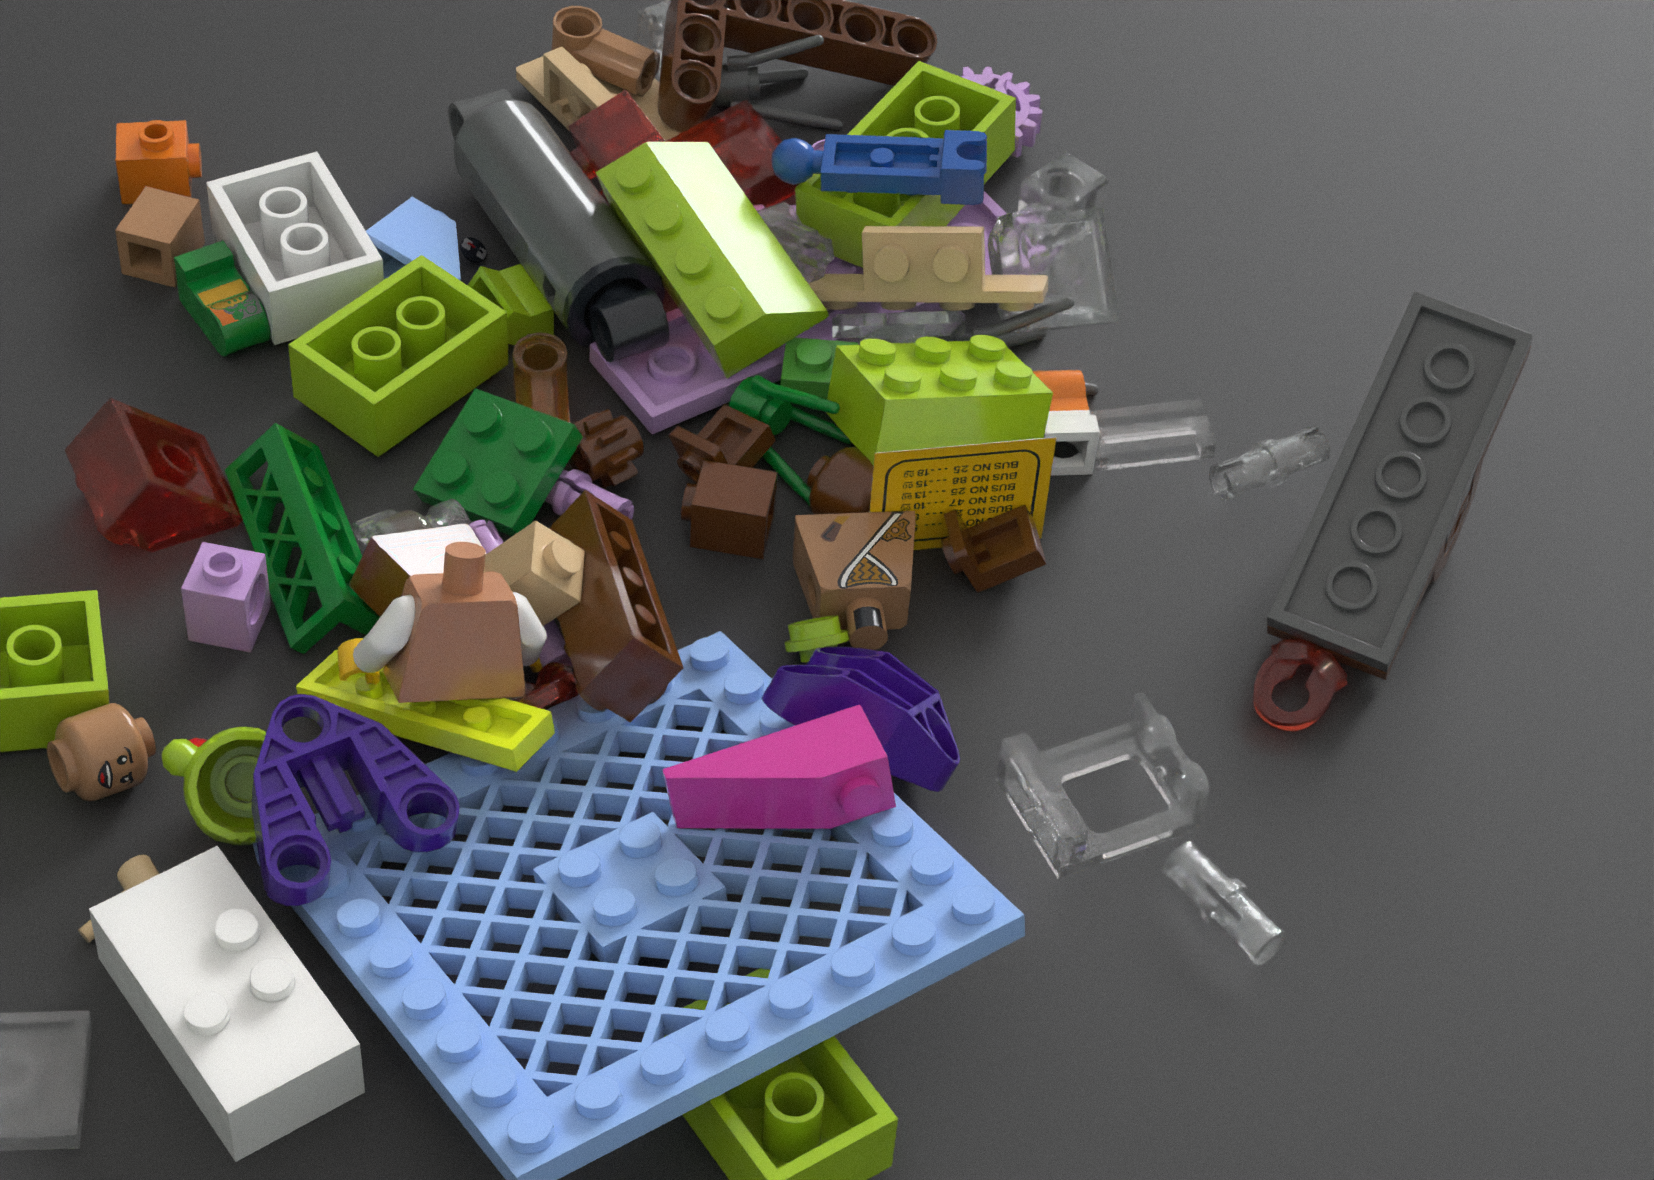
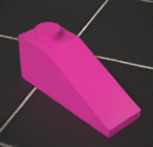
(787, 779)

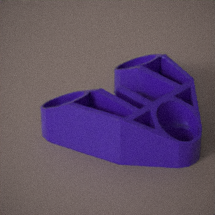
(895, 699)
(383, 771)

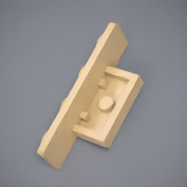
(927, 267)

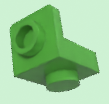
(809, 365)

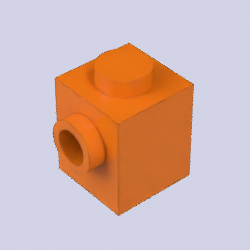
(155, 157)

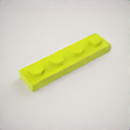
(481, 729)

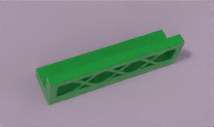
(310, 521)

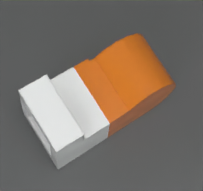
(1071, 421)

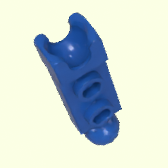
(891, 165)

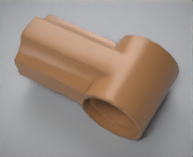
(603, 52)

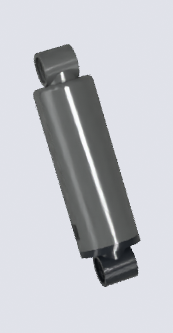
(558, 226)

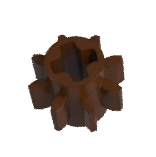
(607, 448)

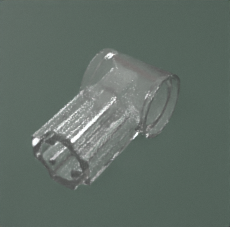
(803, 244)

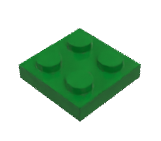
(499, 461)

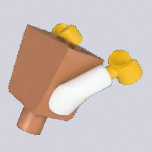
(451, 635)

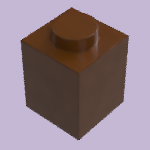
(731, 509)

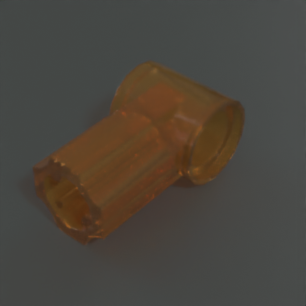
(542, 374)

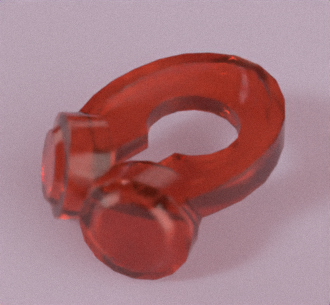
(1280, 666)
(553, 686)

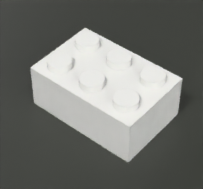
(294, 242)

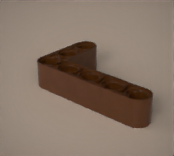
(856, 43)

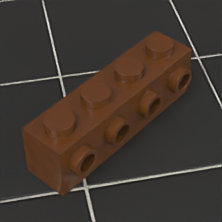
(619, 628)

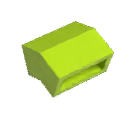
(519, 297)

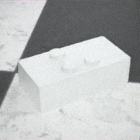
(228, 1002)

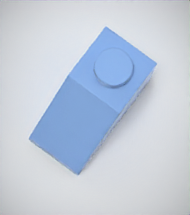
(416, 231)

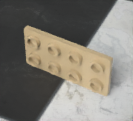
(573, 91)

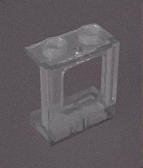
(1035, 789)

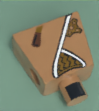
(857, 570)

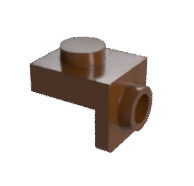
(726, 439)
(994, 548)

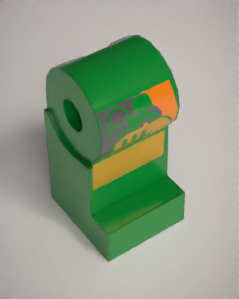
(220, 299)

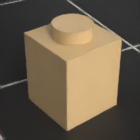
(540, 568)

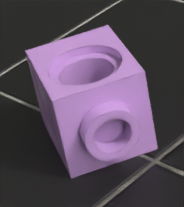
(226, 597)

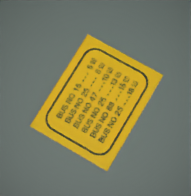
(969, 478)

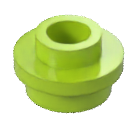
(813, 634)

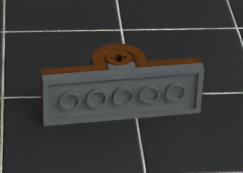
(1400, 485)

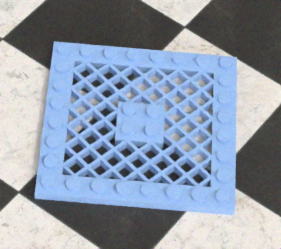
(626, 898)

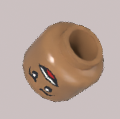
(101, 752)

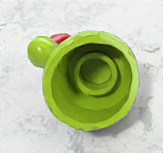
(219, 781)

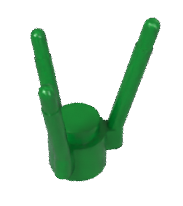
(773, 406)

